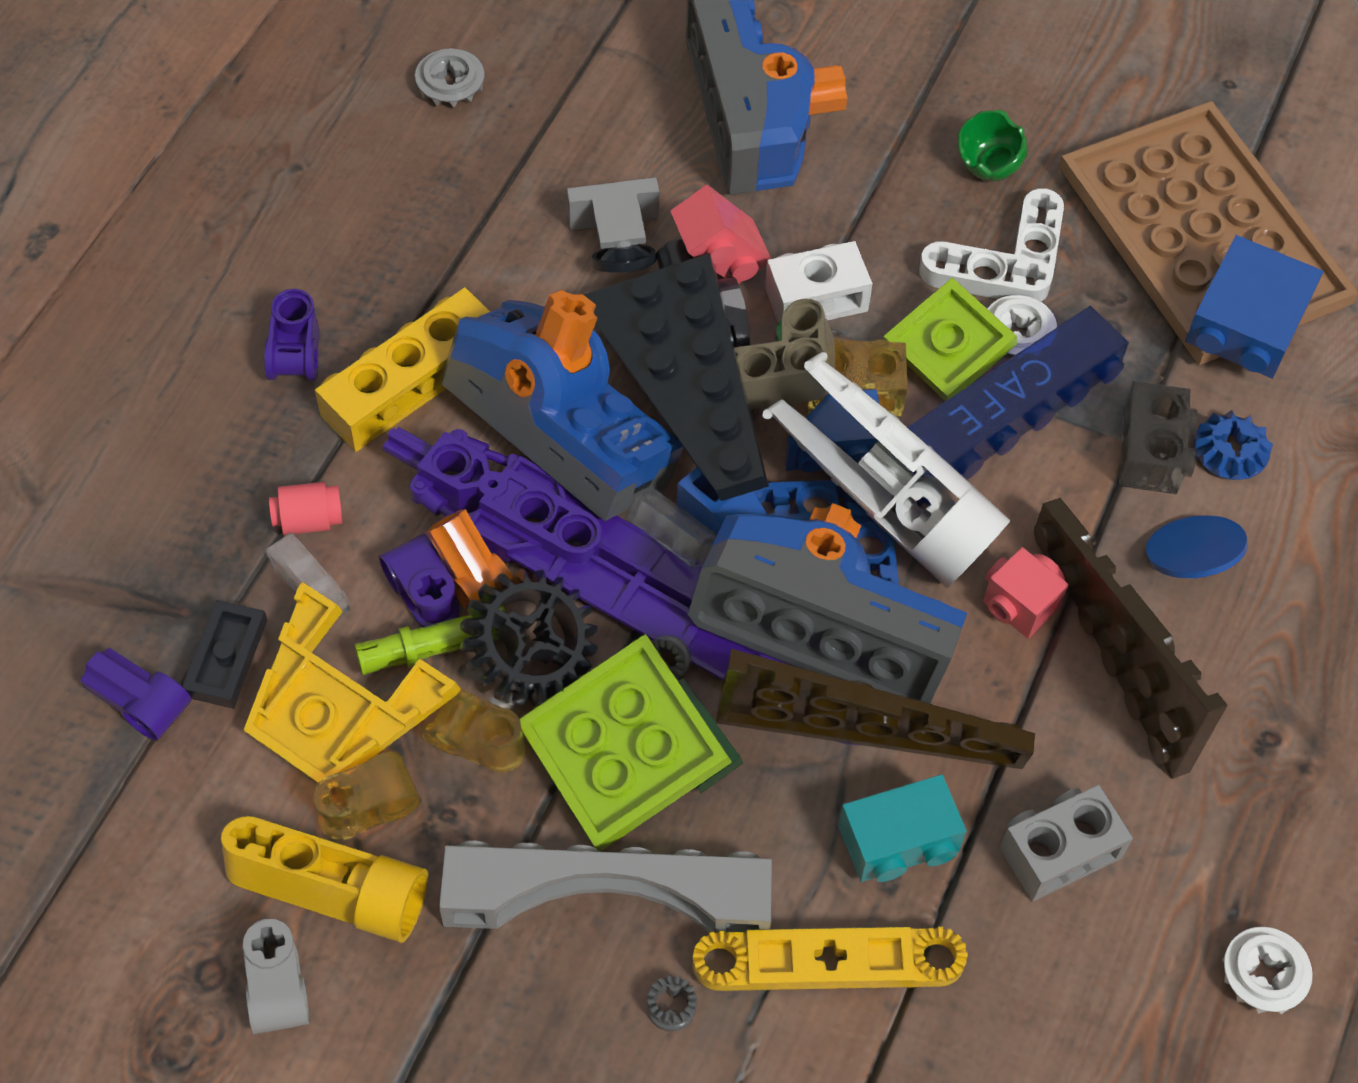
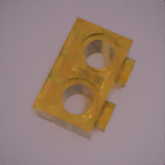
(863, 360)

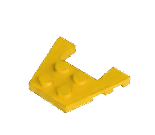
(322, 716)

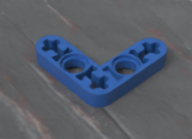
(781, 492)

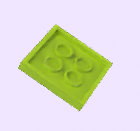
(623, 742)

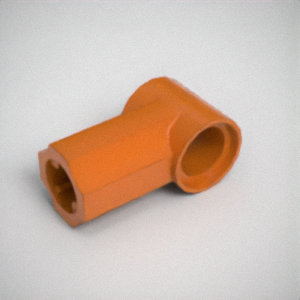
(465, 555)

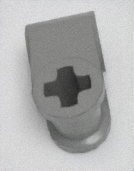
(274, 985)

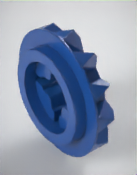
(1218, 454)

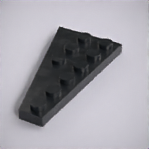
(683, 357)

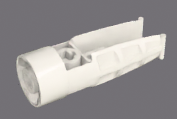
(952, 529)

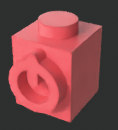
(1025, 590)

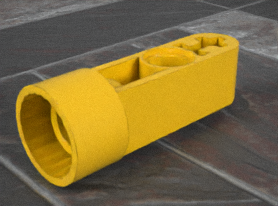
(332, 879)

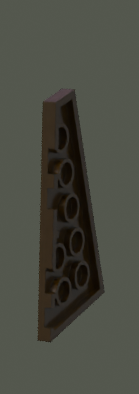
(1132, 645)
(814, 705)

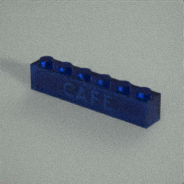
(1023, 393)

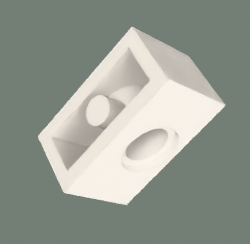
(828, 275)

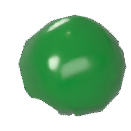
(992, 145)

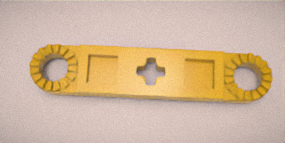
(871, 958)

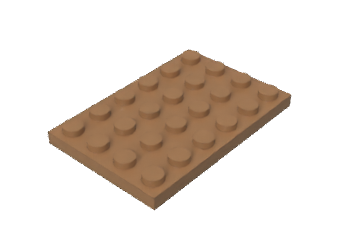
(1178, 199)

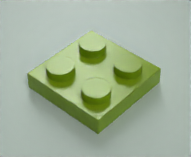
(952, 339)

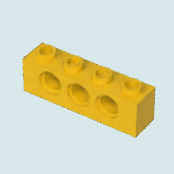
(398, 389)

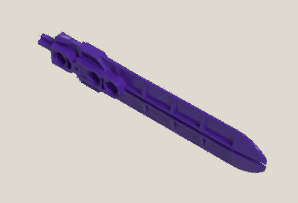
(616, 569)

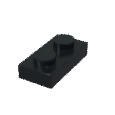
(225, 654)

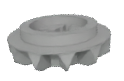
(463, 65)

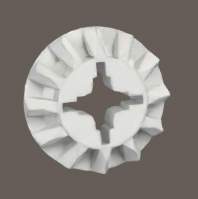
(1027, 313)
(1277, 951)

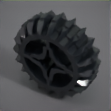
(510, 627)

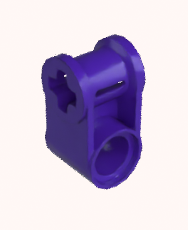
(292, 344)
(421, 581)

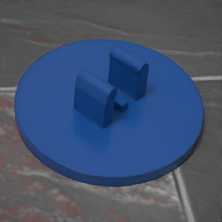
(1196, 546)

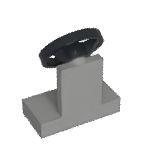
(618, 215)

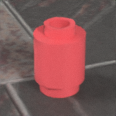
(306, 508)

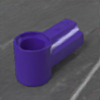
(144, 699)

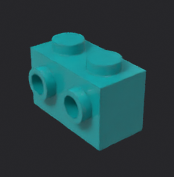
(902, 829)

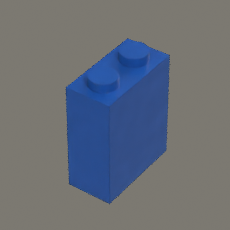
(1253, 306)

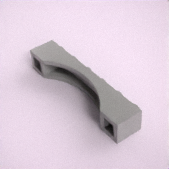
(496, 884)

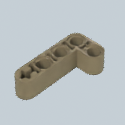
(777, 368)

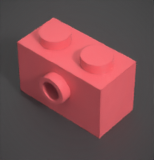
(720, 228)

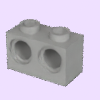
(1071, 850)

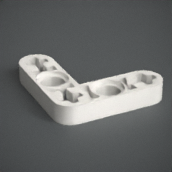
(1021, 264)

